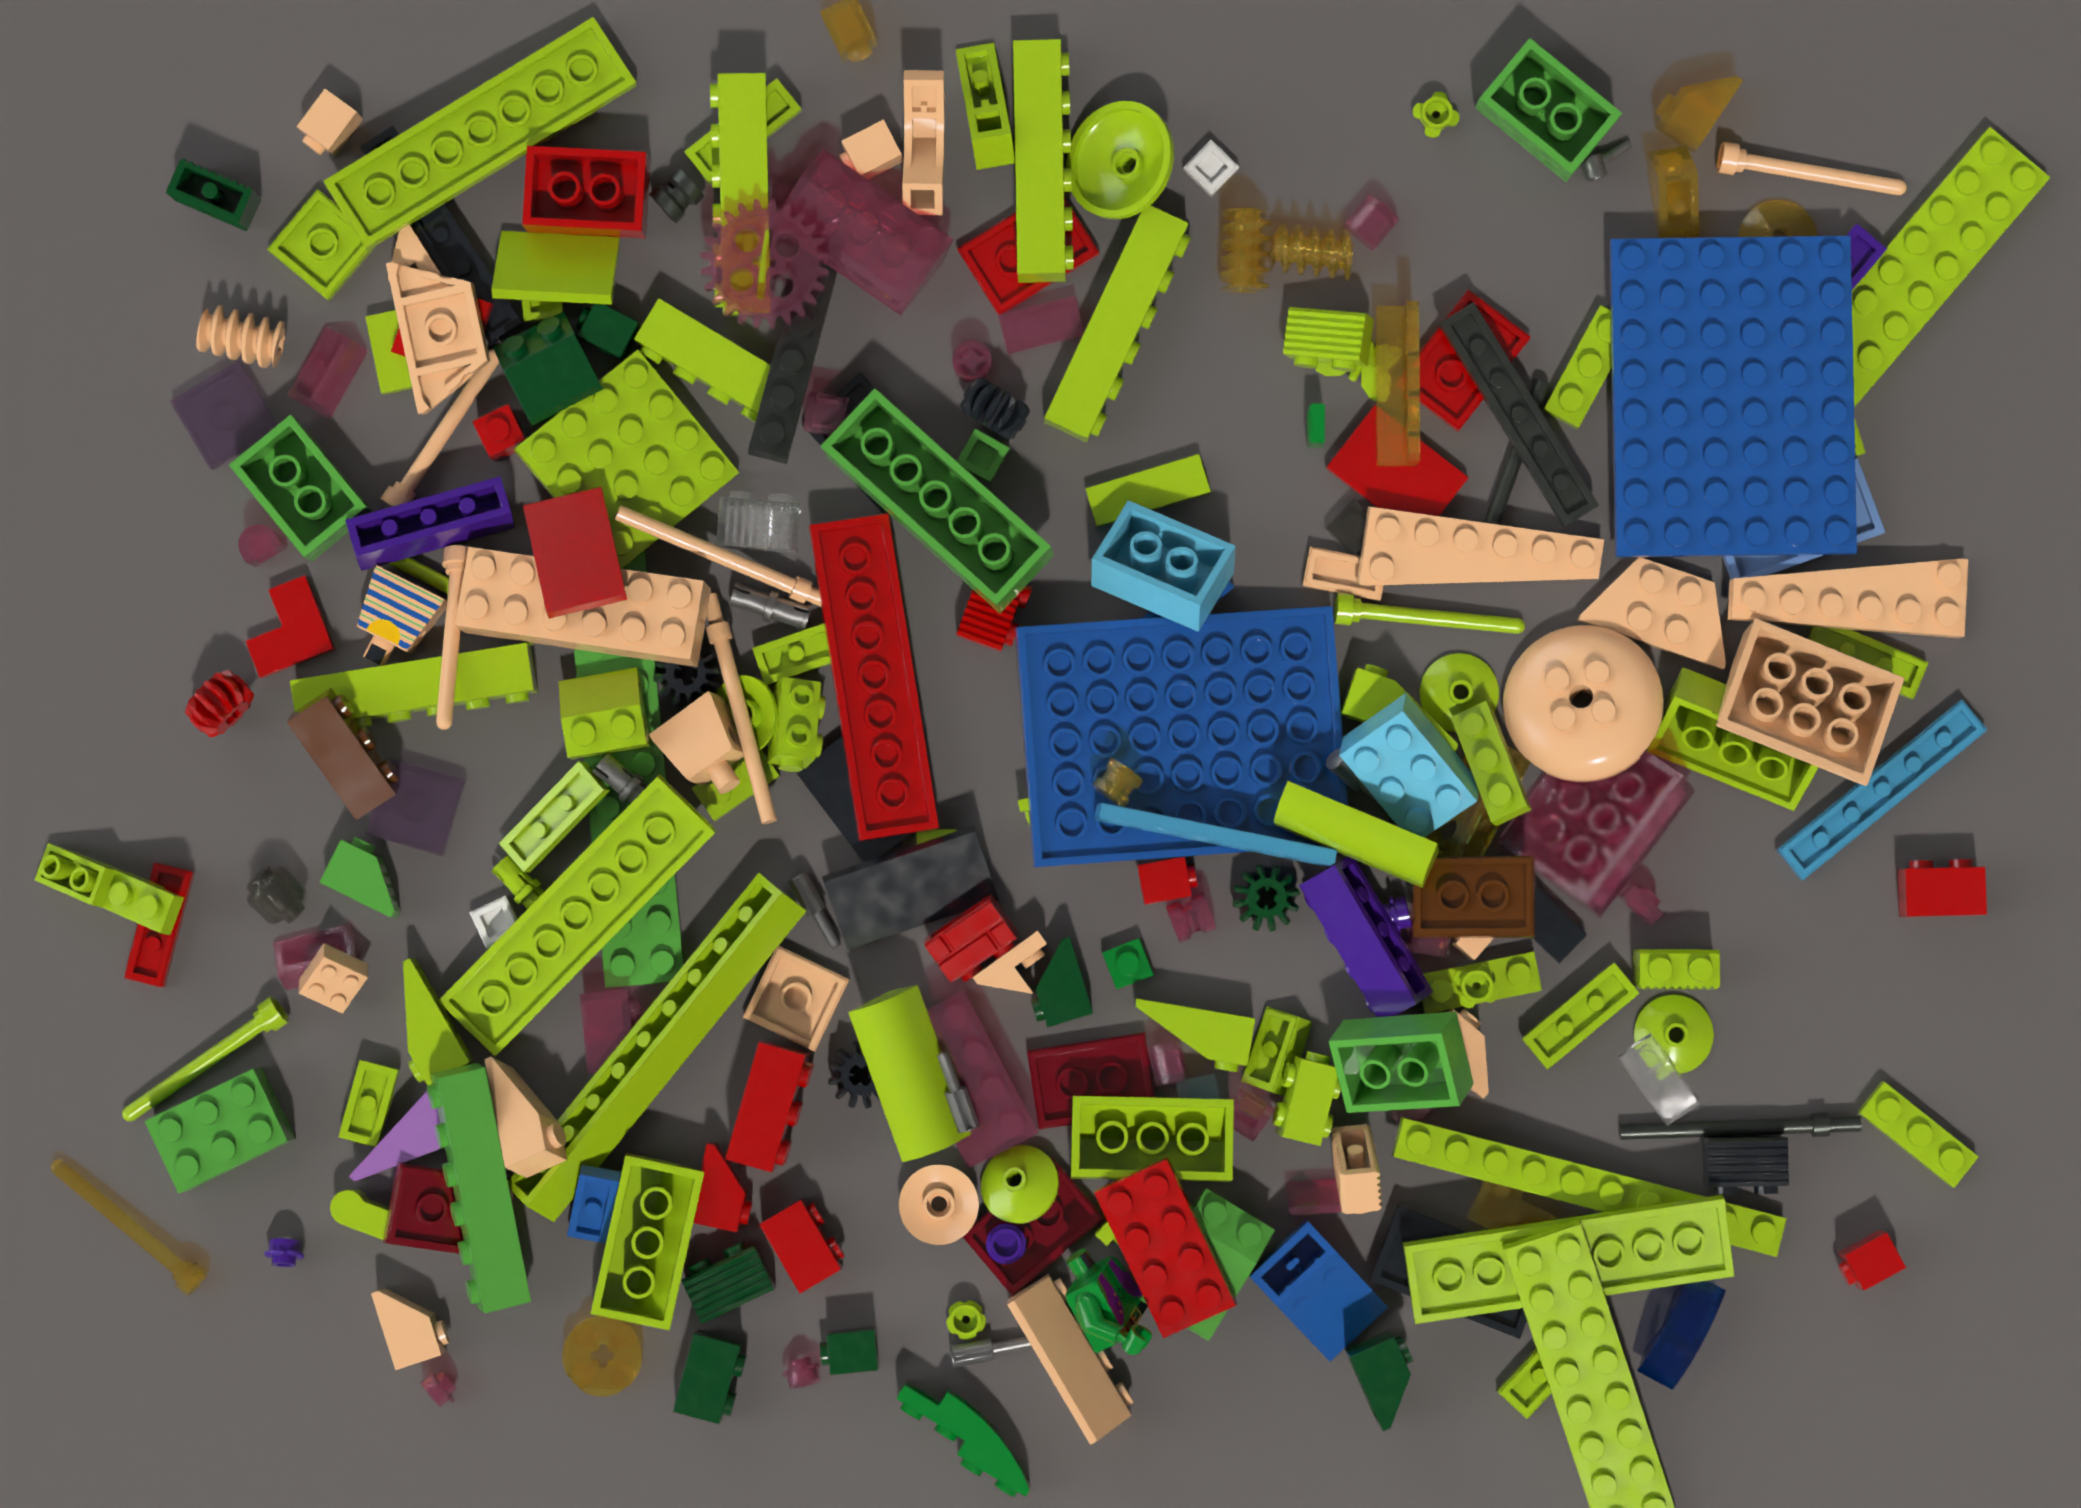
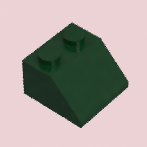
(547, 368)
(1382, 1373)

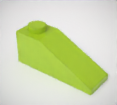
(985, 106)
(1372, 692)
(430, 1031)
(1211, 1033)

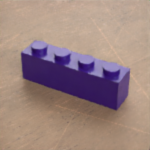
(430, 523)
(1365, 938)

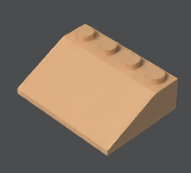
(1808, 701)

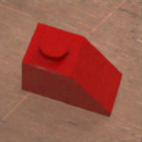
(722, 1193)

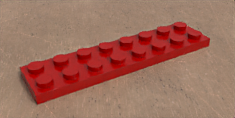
(873, 677)

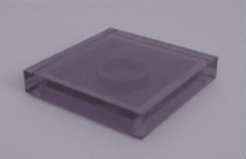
(224, 415)
(420, 811)

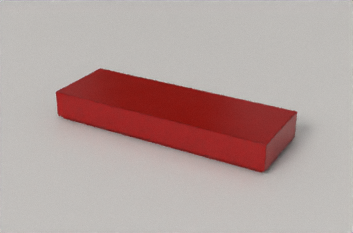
(151, 950)

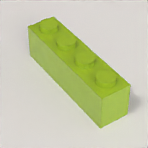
(704, 357)

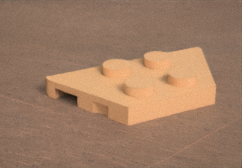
(438, 332)
(1662, 611)

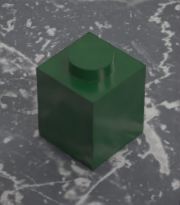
(607, 331)
(850, 1351)

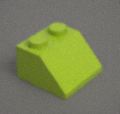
(603, 714)

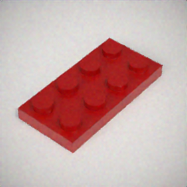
(1165, 1247)

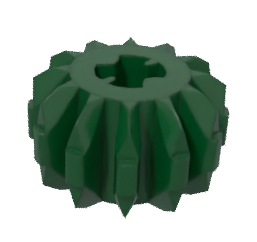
(1279, 898)

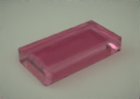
(1041, 325)

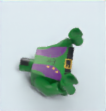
(1107, 1303)

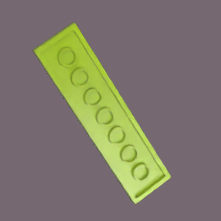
(480, 133)
(1937, 252)
(577, 915)
(1628, 1247)
(1587, 1369)

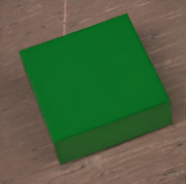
(1316, 425)

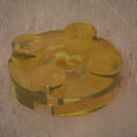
(620, 1339)

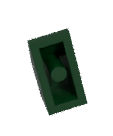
(1061, 989)

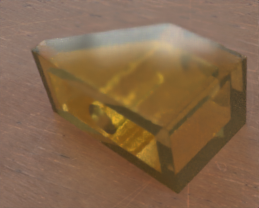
(1695, 110)
(1674, 192)

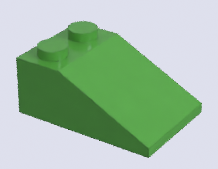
(1236, 1242)

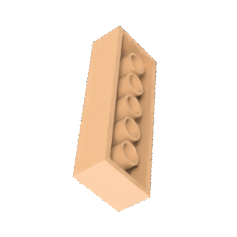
(656, 623)

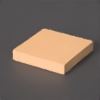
(796, 998)

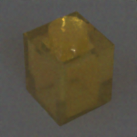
(849, 30)

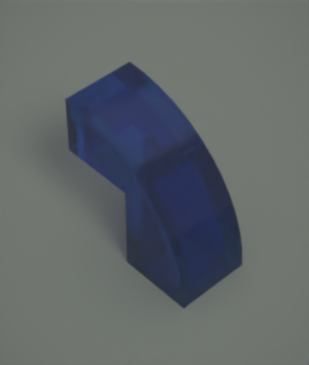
(1682, 1332)

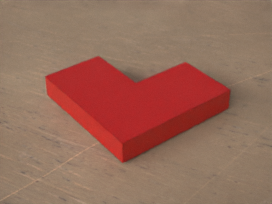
(301, 634)

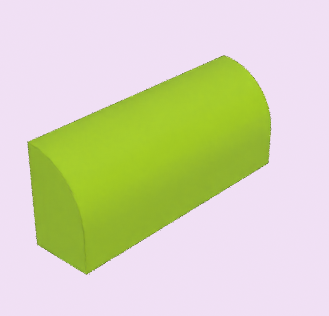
(1355, 834)
(906, 1071)

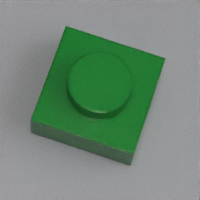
(1127, 963)

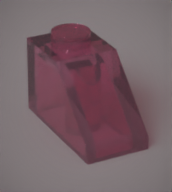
(606, 1022)

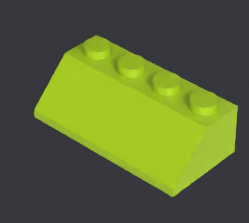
(1694, 741)
(1131, 1133)
(647, 1241)

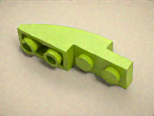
(109, 888)

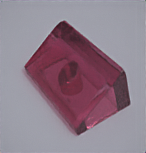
(327, 372)
(296, 954)
(1313, 1197)

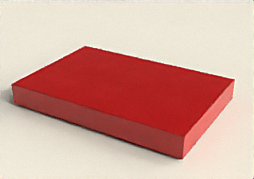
(994, 261)
(1444, 381)
(1401, 488)
(575, 552)

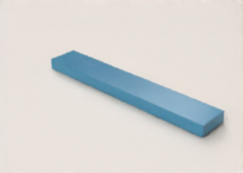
(1886, 788)
(1215, 834)

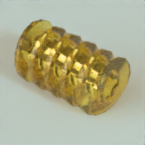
(1243, 250)
(1312, 251)

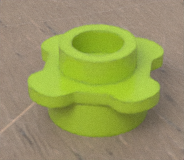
(1439, 103)
(1465, 980)

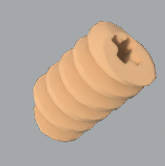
(240, 338)

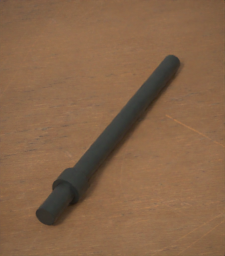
(1817, 1124)

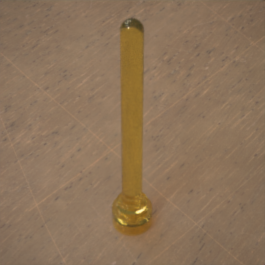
(186, 1274)

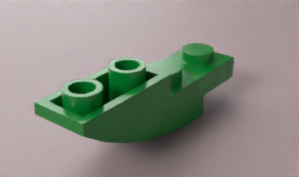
(982, 1443)

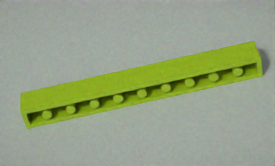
(663, 1040)

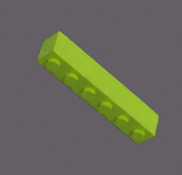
(742, 161)
(1040, 161)
(1116, 324)
(414, 685)

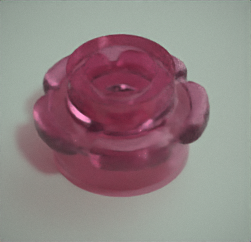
(802, 1373)
(439, 1387)

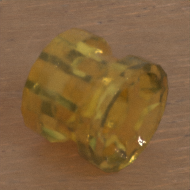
(1117, 782)

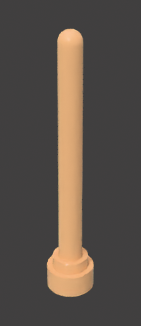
(1735, 159)
(404, 491)
(454, 562)

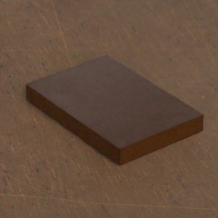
(1476, 898)

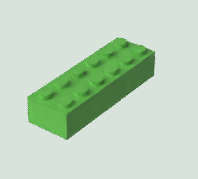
(937, 500)

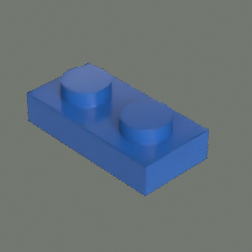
(593, 1203)

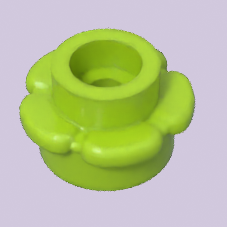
(957, 1326)

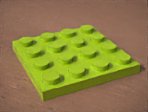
(636, 447)

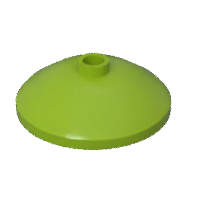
(1105, 151)

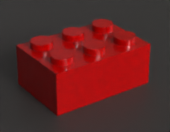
(586, 192)
(769, 1106)

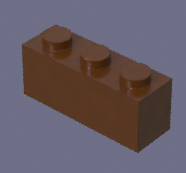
(344, 753)

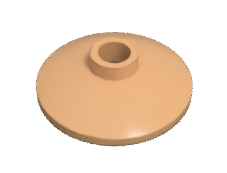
(932, 1225)

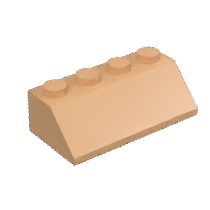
(1070, 1359)

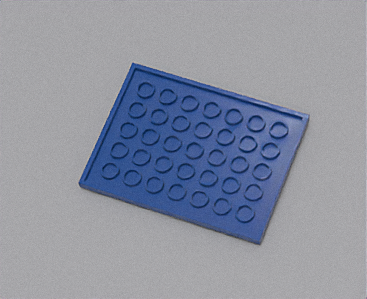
(1733, 396)
(1199, 716)

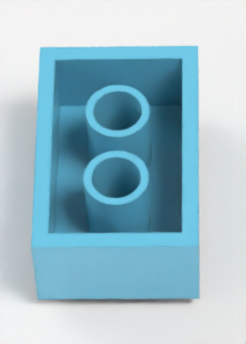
(1163, 565)
(1409, 768)

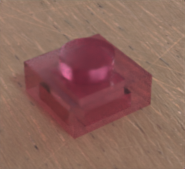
(1642, 903)

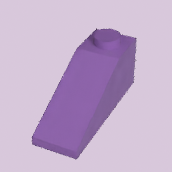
(407, 1140)

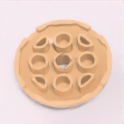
(1589, 740)

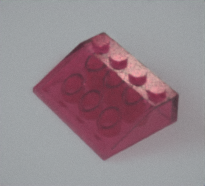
(1598, 831)

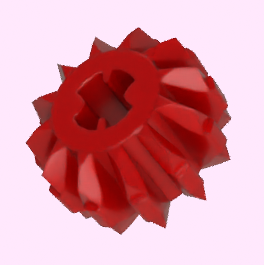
(219, 703)

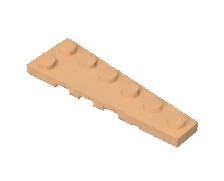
(1438, 550)
(1884, 598)

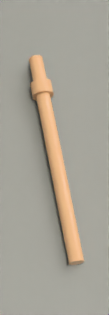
(798, 588)
(719, 636)

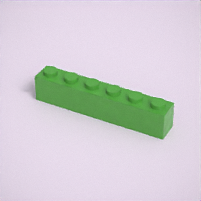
(479, 1188)

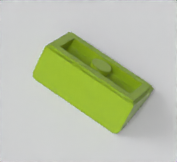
(1275, 1045)

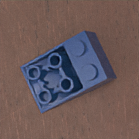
(1317, 1290)

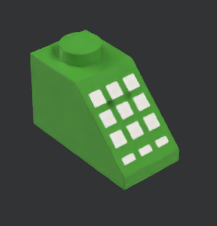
(361, 876)

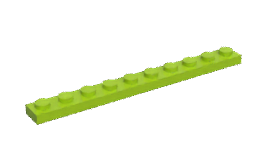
(1566, 1179)

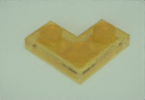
(1501, 1207)

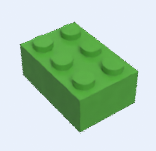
(1548, 110)
(300, 487)
(1401, 1062)
(220, 1130)

